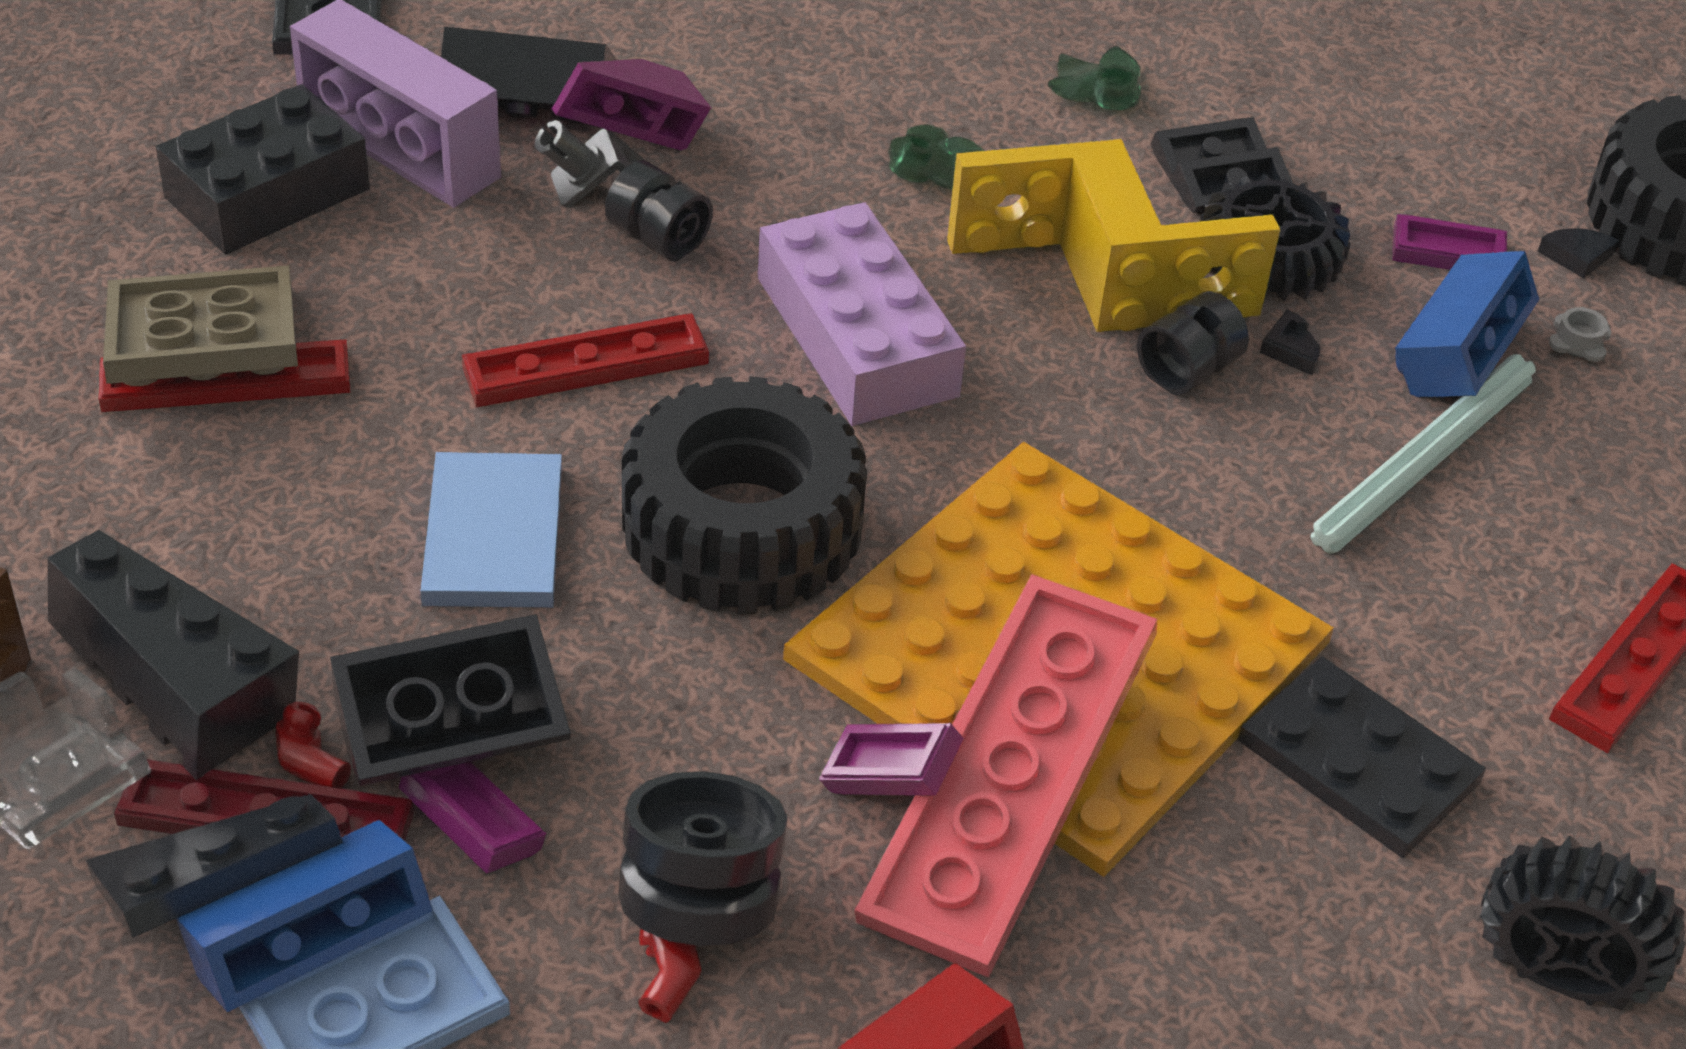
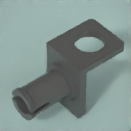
(582, 164)

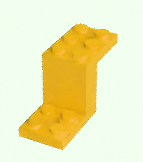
(1108, 230)

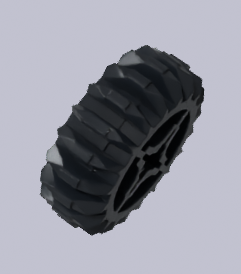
(1311, 234)
(1584, 922)

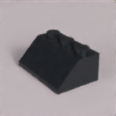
(522, 68)
(447, 699)

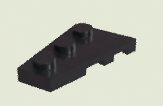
(202, 864)

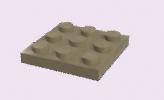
(199, 325)

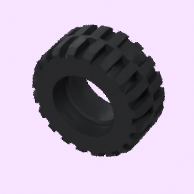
(1642, 187)
(743, 550)

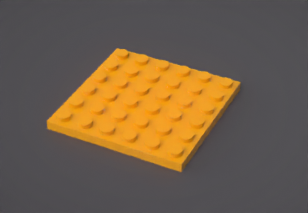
(929, 614)

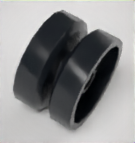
(702, 858)

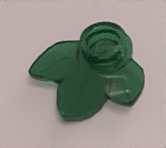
(1108, 84)
(924, 148)

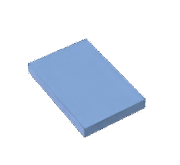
(492, 530)
(397, 992)

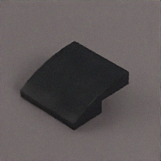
(1212, 154)

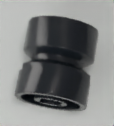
(658, 210)
(1193, 342)

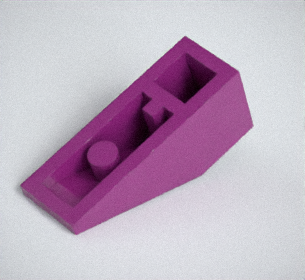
(635, 101)

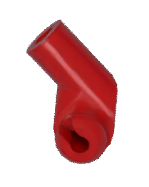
(301, 748)
(677, 974)

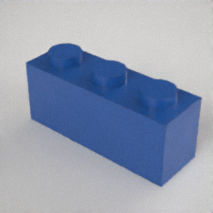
(1467, 325)
(305, 915)

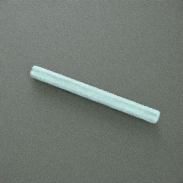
(1421, 455)

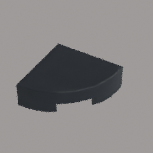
(1578, 249)
(1292, 343)

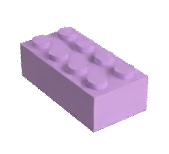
(405, 100)
(860, 313)

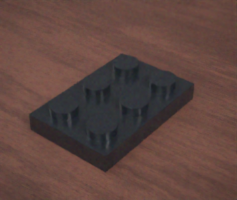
(1362, 756)

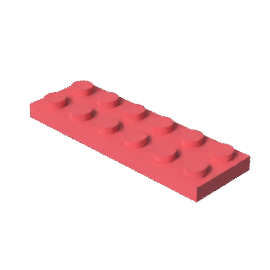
(1028, 744)

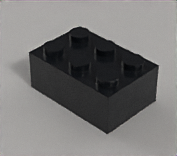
(263, 168)

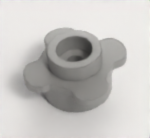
(1581, 334)

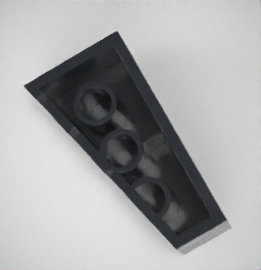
(171, 650)

